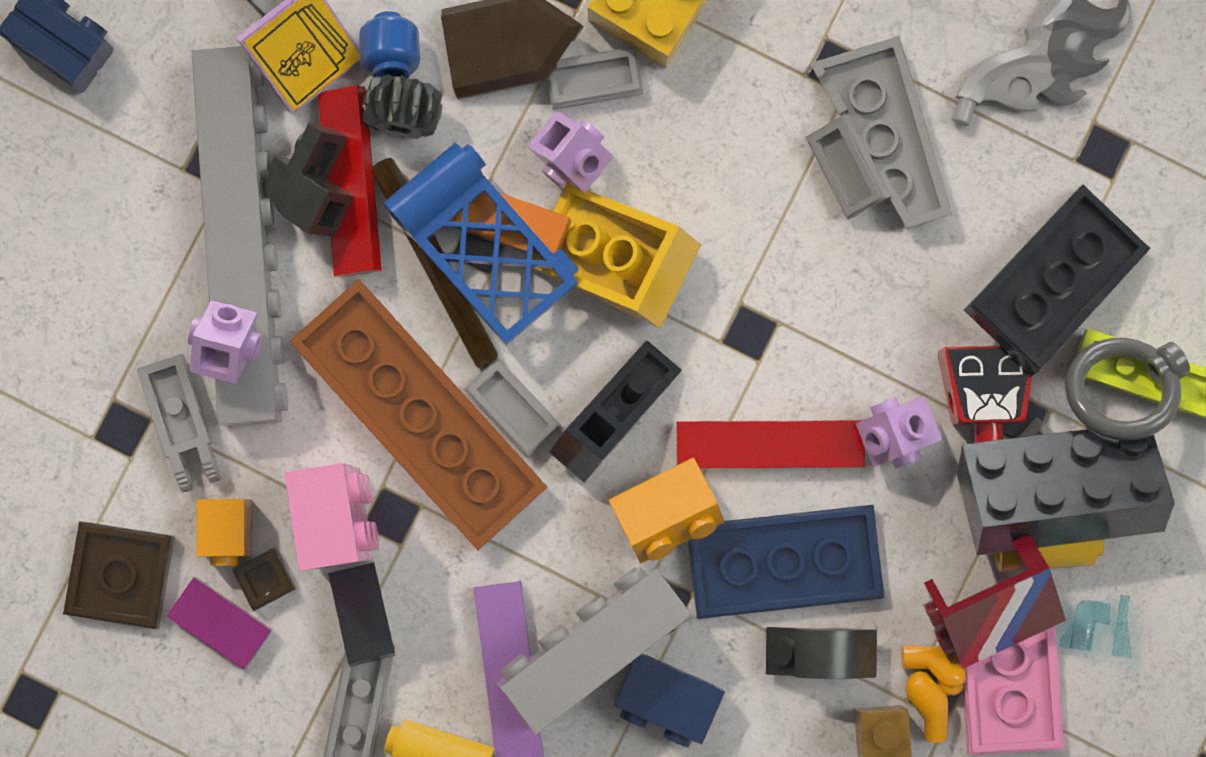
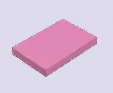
(1015, 699)

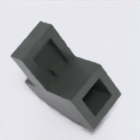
(301, 183)
(821, 652)

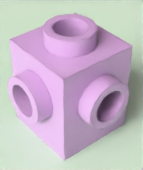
(570, 151)
(223, 341)
(889, 434)

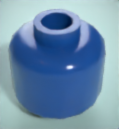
(389, 46)

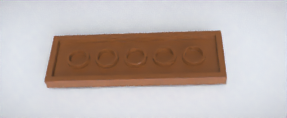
(418, 414)

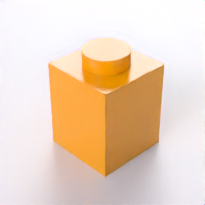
(224, 530)

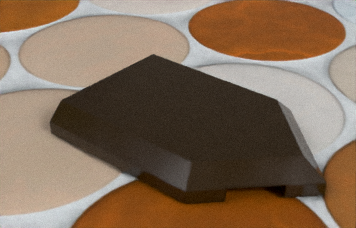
(504, 44)

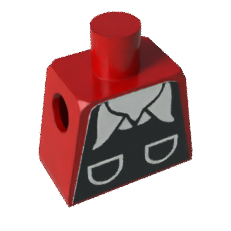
(984, 389)

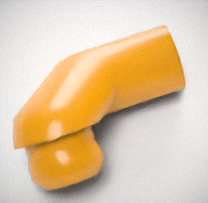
(931, 703)

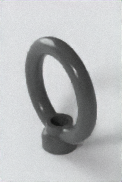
(1165, 367)

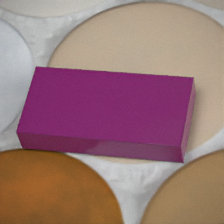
(219, 622)

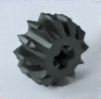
(402, 106)

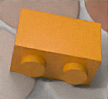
(667, 511)

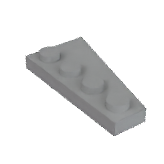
(881, 99)

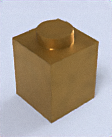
(882, 731)

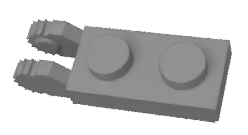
(178, 417)

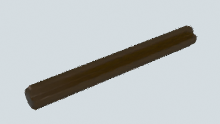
(457, 307)

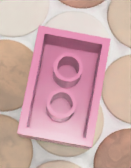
(331, 516)

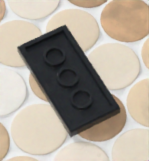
(1057, 280)

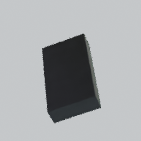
(361, 614)

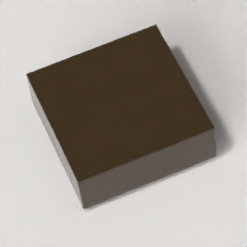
(264, 579)

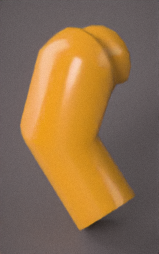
(944, 668)

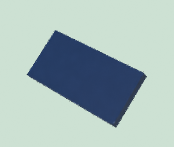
(787, 562)

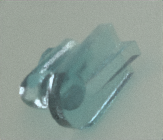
(1082, 629)

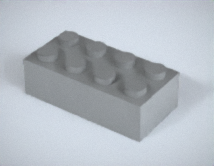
(592, 649)

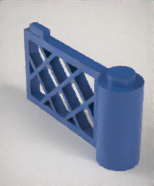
(442, 193)

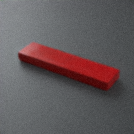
(357, 239)
(770, 444)

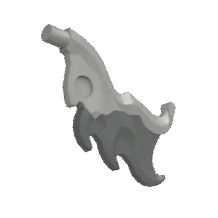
(1055, 53)

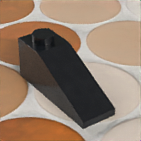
(614, 411)

